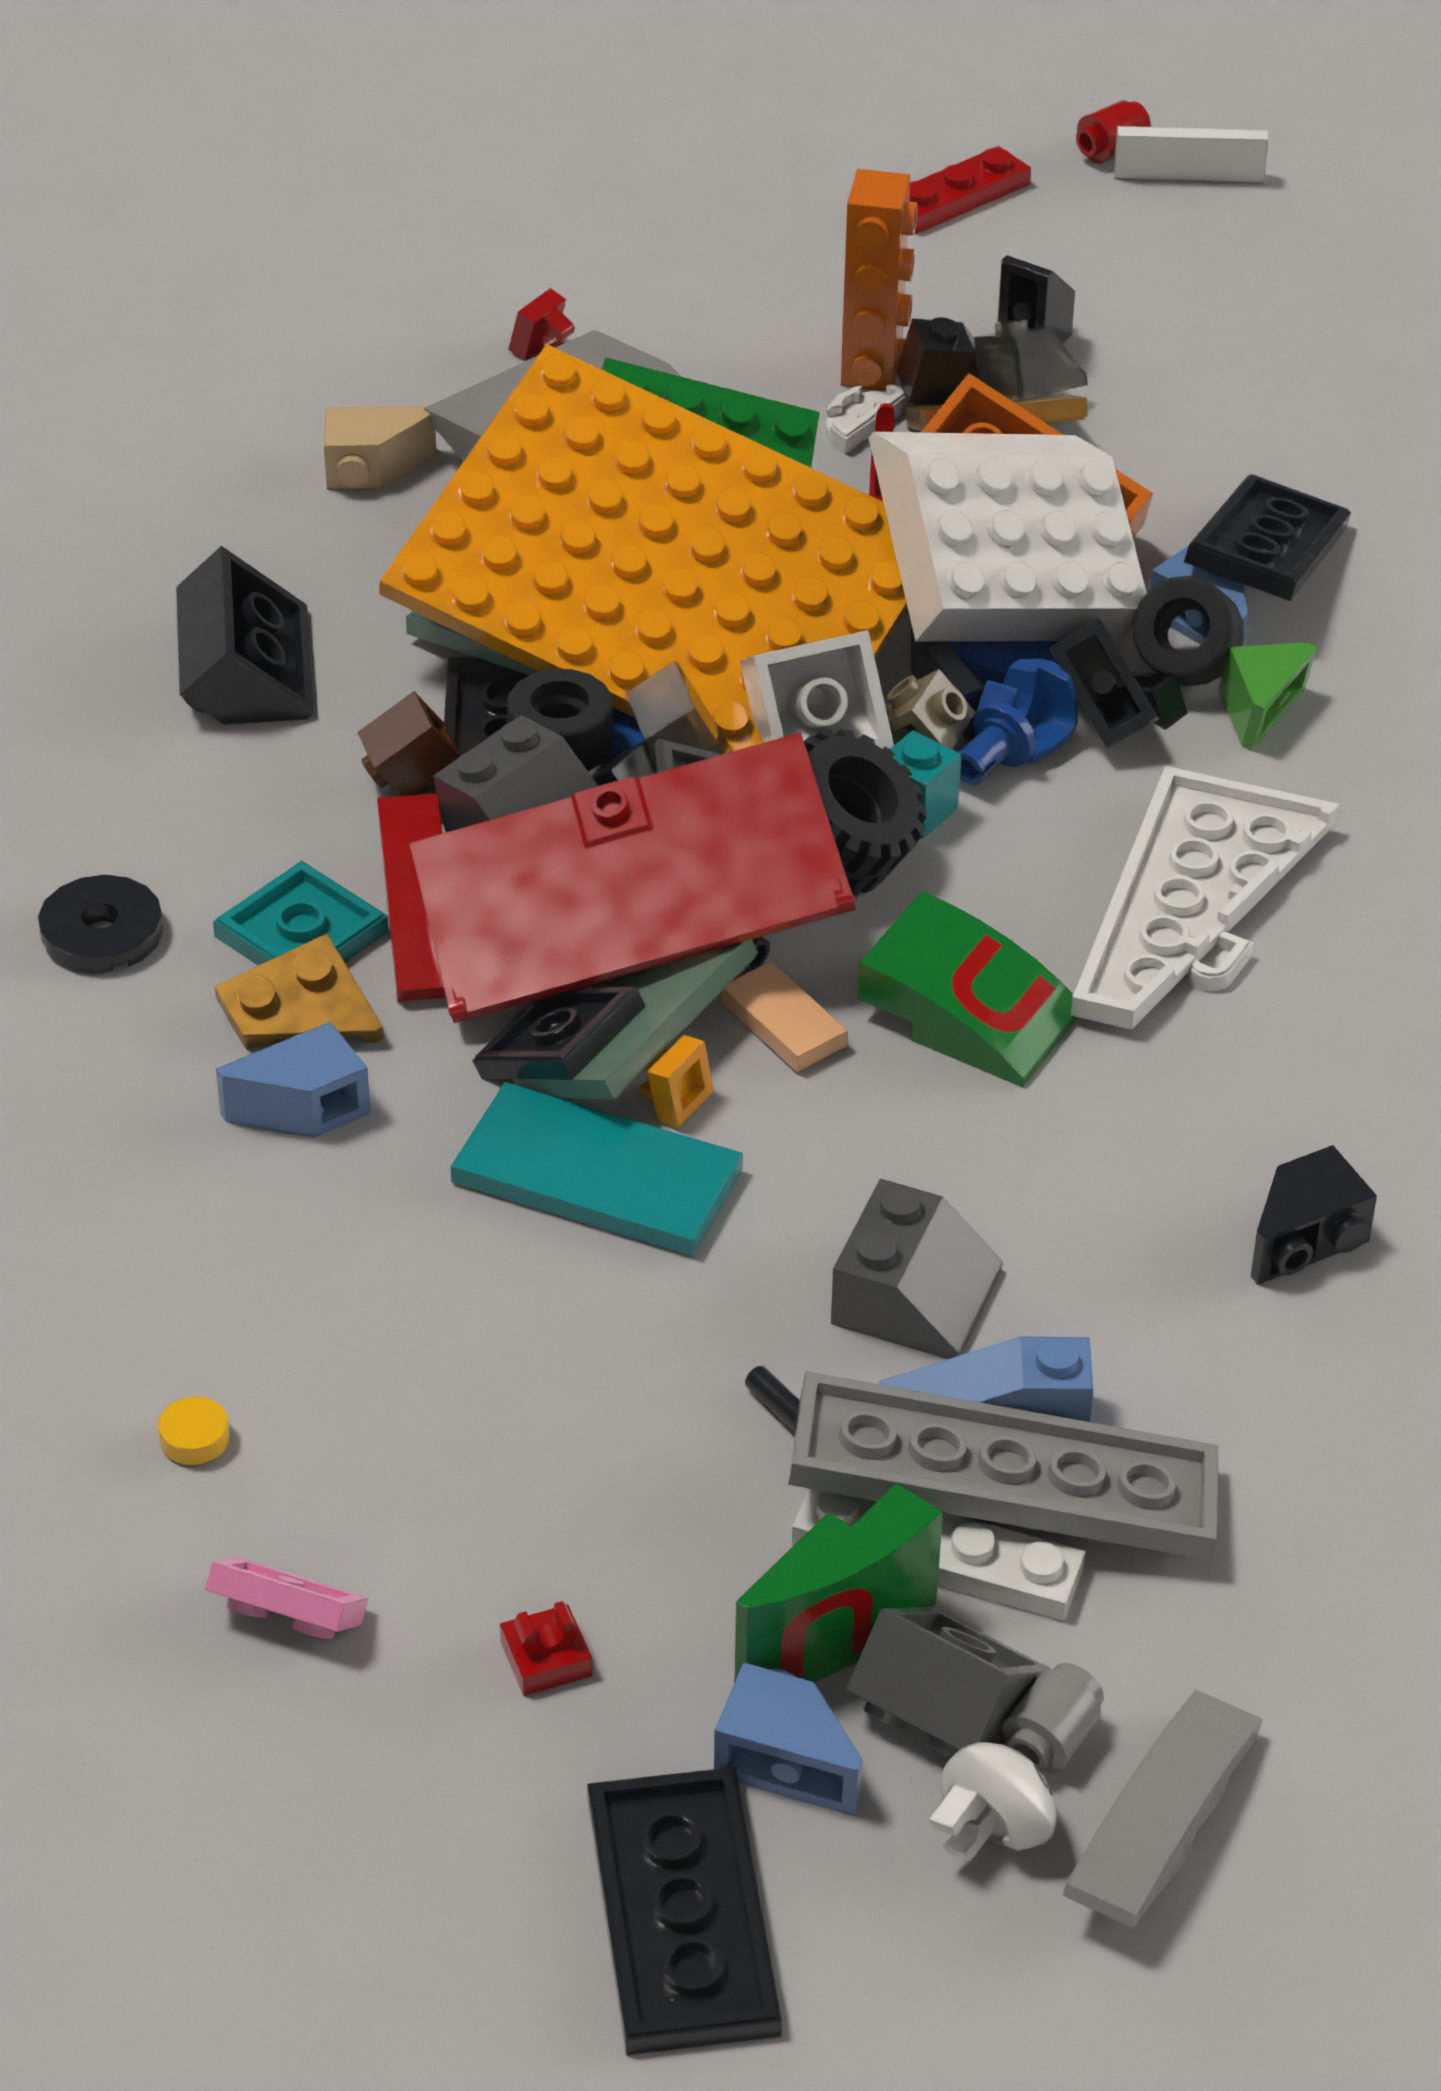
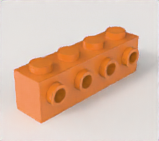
(876, 277)

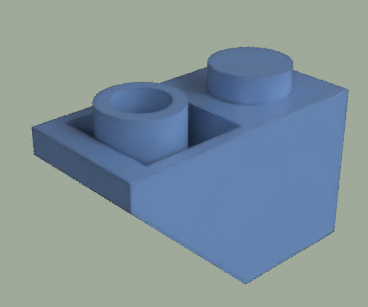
(296, 1085)

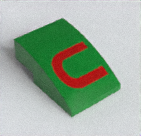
(966, 990)
(828, 1589)

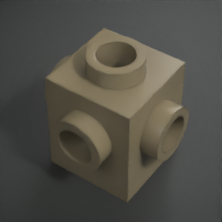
(930, 708)

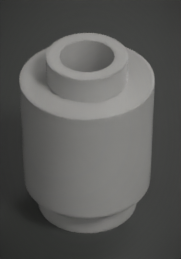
(1054, 1716)

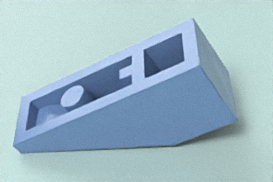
(1020, 1374)

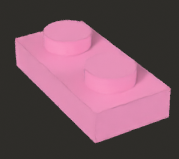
(257, 1589)

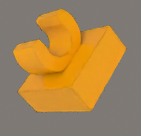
(678, 1081)

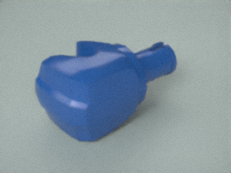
(1020, 719)

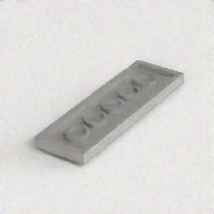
(1008, 1465)

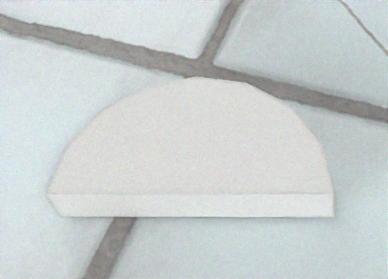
(853, 415)

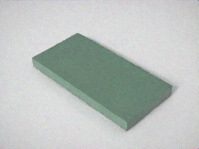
(673, 999)

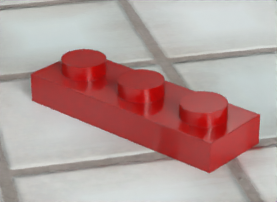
(967, 186)

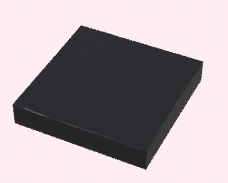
(558, 1034)

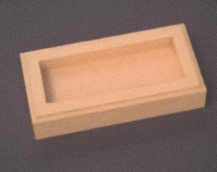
(784, 1016)

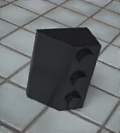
(242, 644)

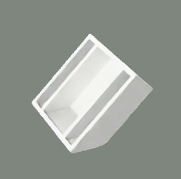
(1007, 535)

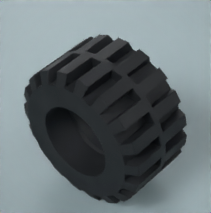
(867, 803)

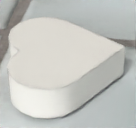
(1220, 964)

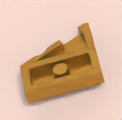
(297, 995)

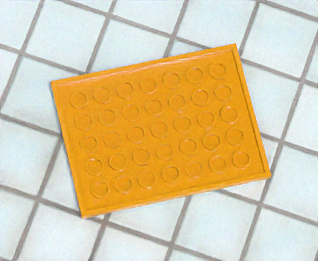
(640, 537)

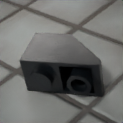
(1311, 1213)

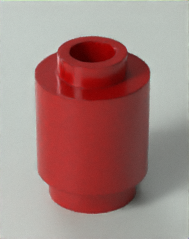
(1098, 129)

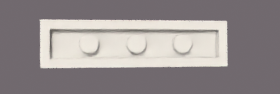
(978, 1557)

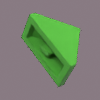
(1262, 685)

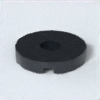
(99, 898)

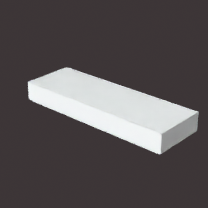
(1190, 154)

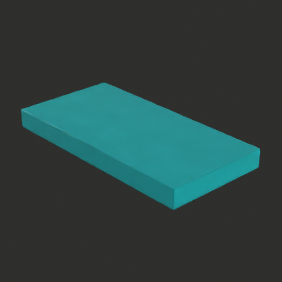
(597, 1168)

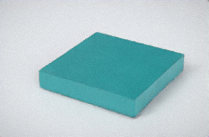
(298, 910)

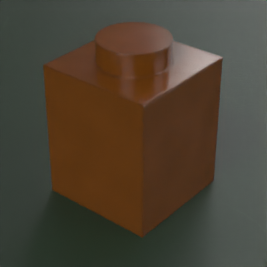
(407, 746)

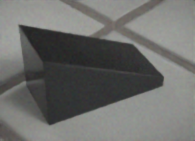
(1164, 696)

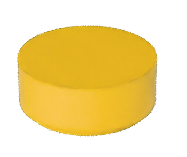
(194, 1430)

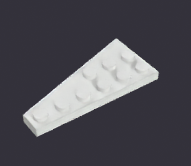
(1191, 874)

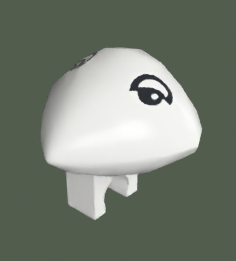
(995, 1798)

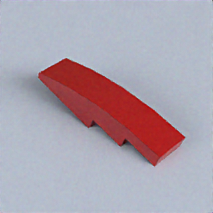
(413, 952)

